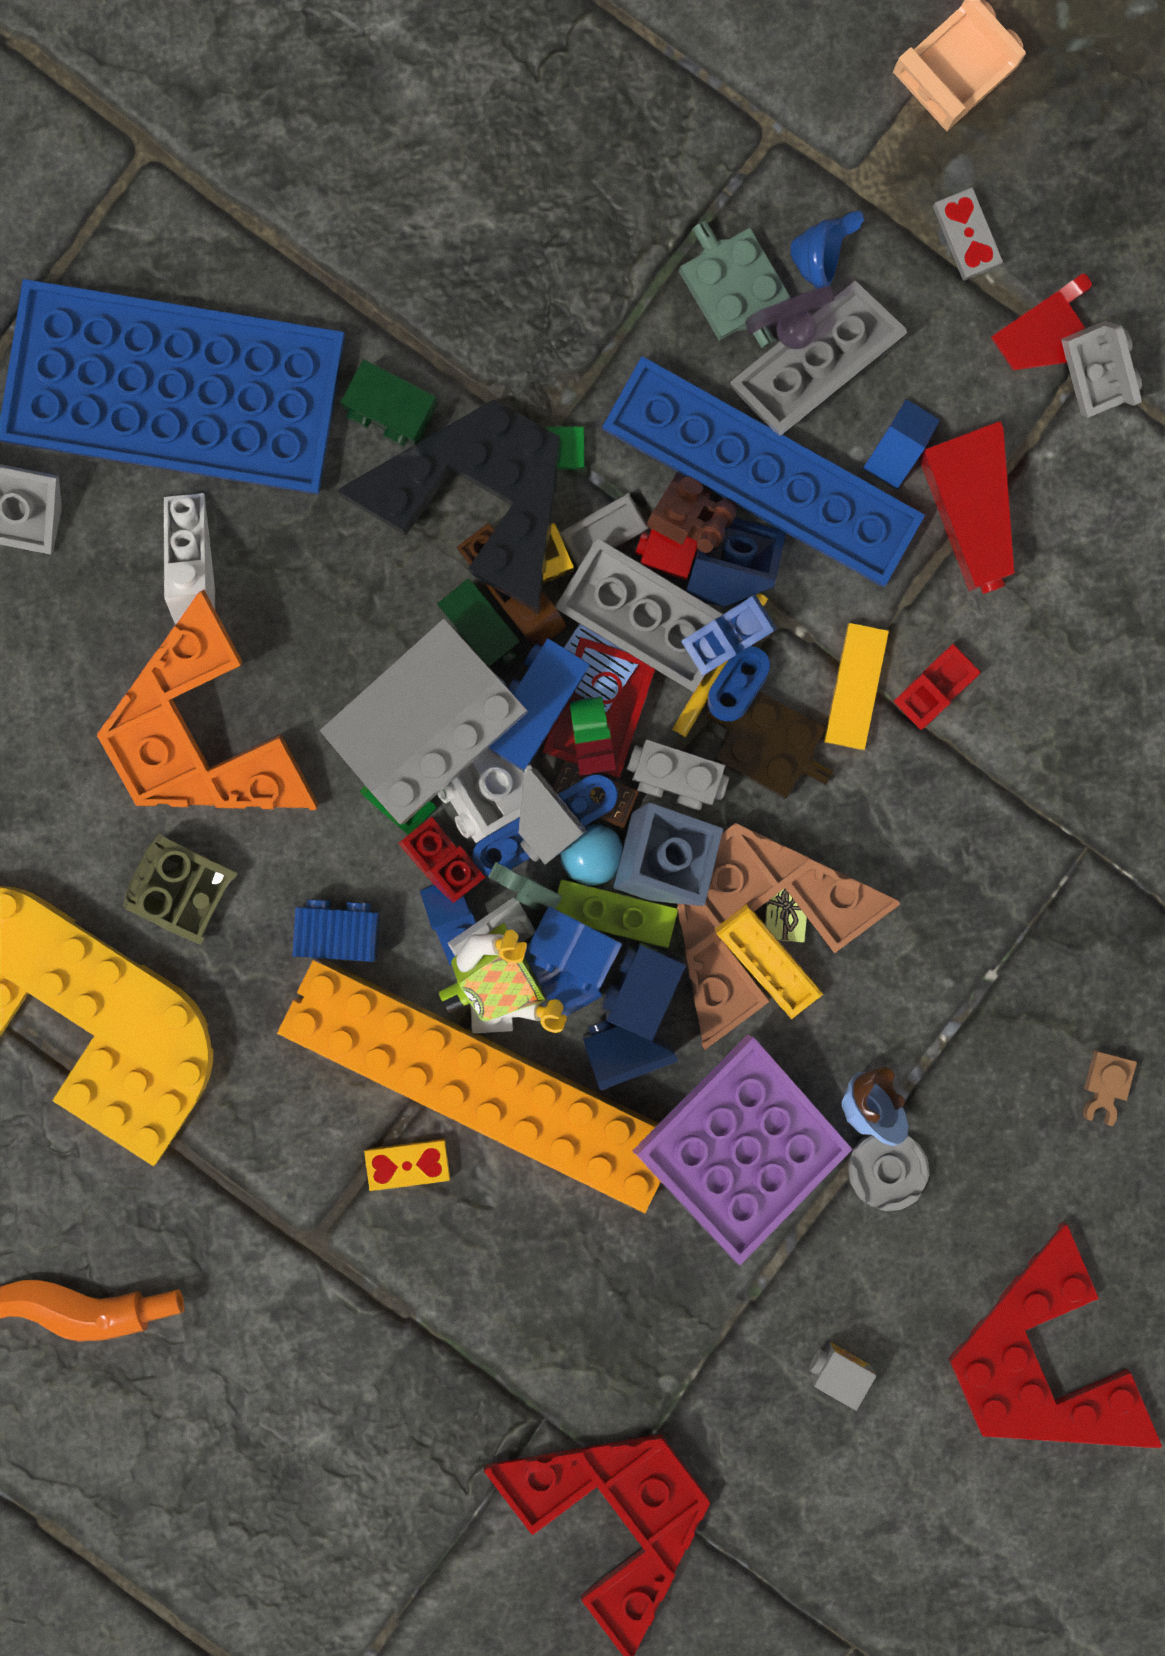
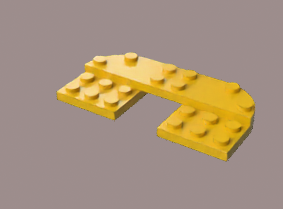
(148, 1038)

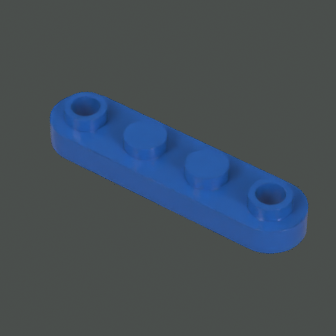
(578, 800)

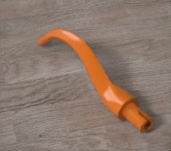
(84, 1317)

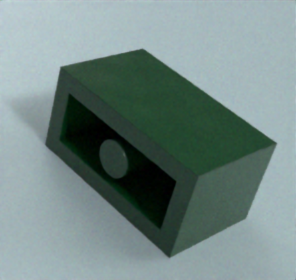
(389, 404)

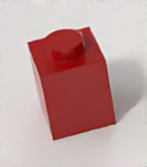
(666, 555)

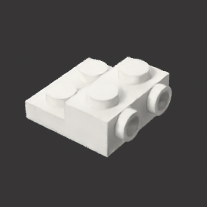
(485, 795)

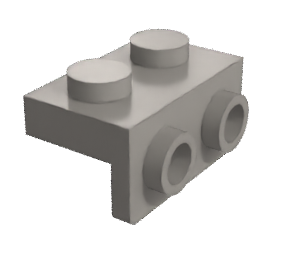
(1102, 368)

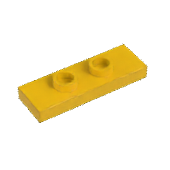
(768, 961)

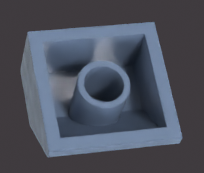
(668, 856)

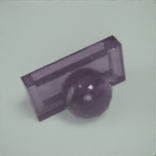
(793, 318)

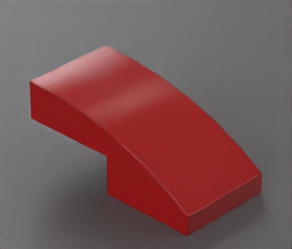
(936, 686)

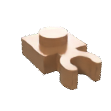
(1109, 1079)

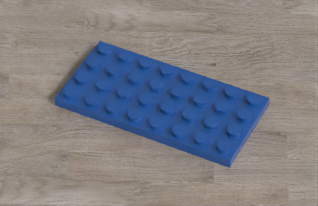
(171, 386)

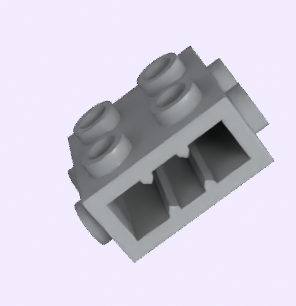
(677, 772)

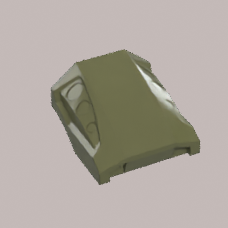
(177, 888)

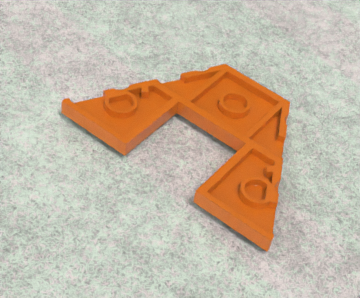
(156, 749)

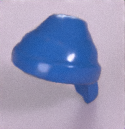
(819, 248)

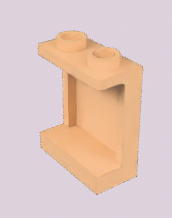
(960, 62)

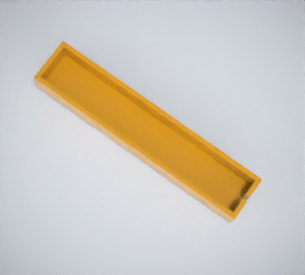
(472, 1081)

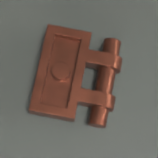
(679, 511)

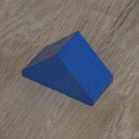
(901, 444)

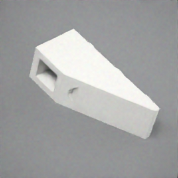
(186, 552)

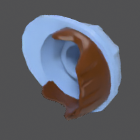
(875, 1106)

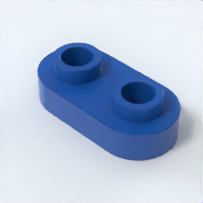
(738, 686)

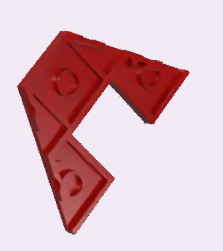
(1005, 1378)
(649, 1494)

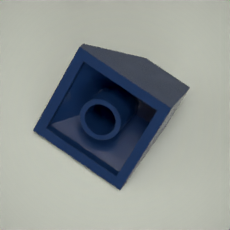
(739, 565)
(622, 1055)

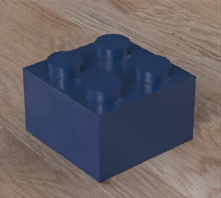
(643, 990)

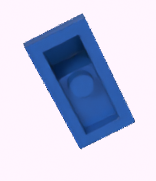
(447, 917)

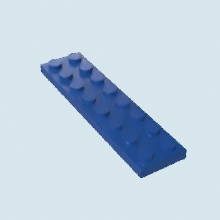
(763, 472)

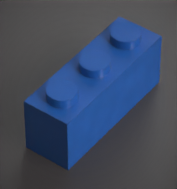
(544, 694)

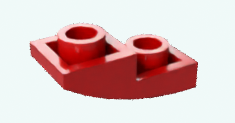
(441, 860)

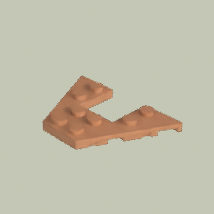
(751, 872)

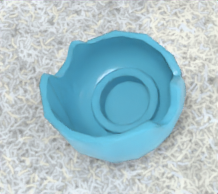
(593, 856)

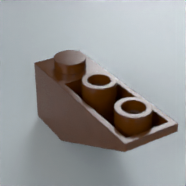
(533, 626)

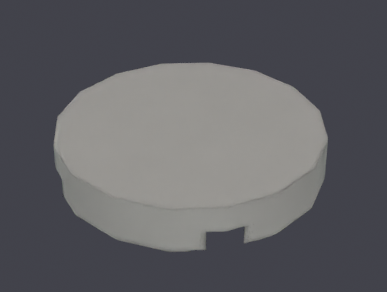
(888, 1174)

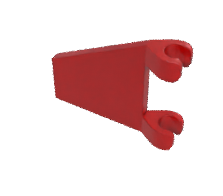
(1037, 334)

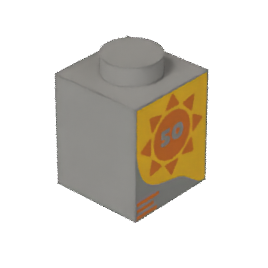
(841, 1375)

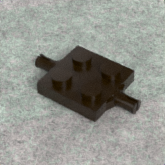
(772, 746)

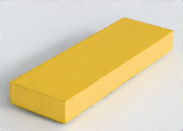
(856, 686)

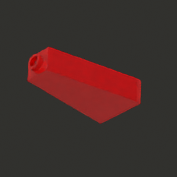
(973, 503)

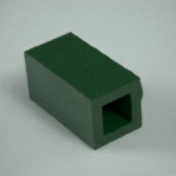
(480, 625)

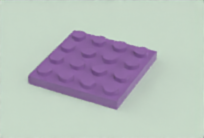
(742, 1149)

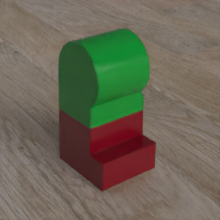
(592, 736)

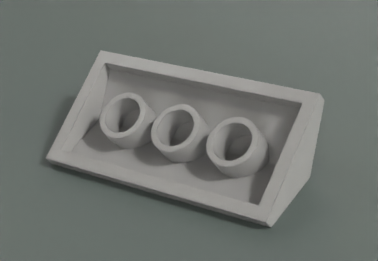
(794, 381)
(29, 509)
(637, 611)

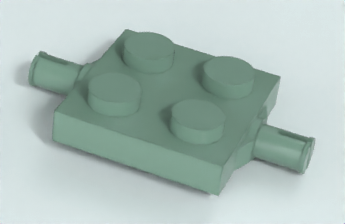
(732, 282)

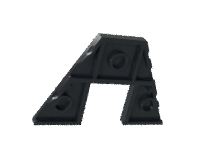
(499, 454)

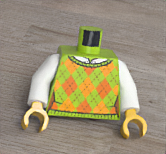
(499, 981)

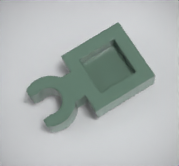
(529, 891)

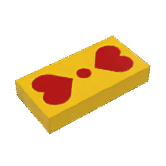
(407, 1164)

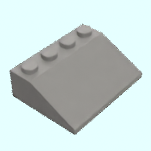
(423, 722)

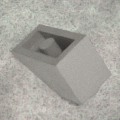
(545, 819)

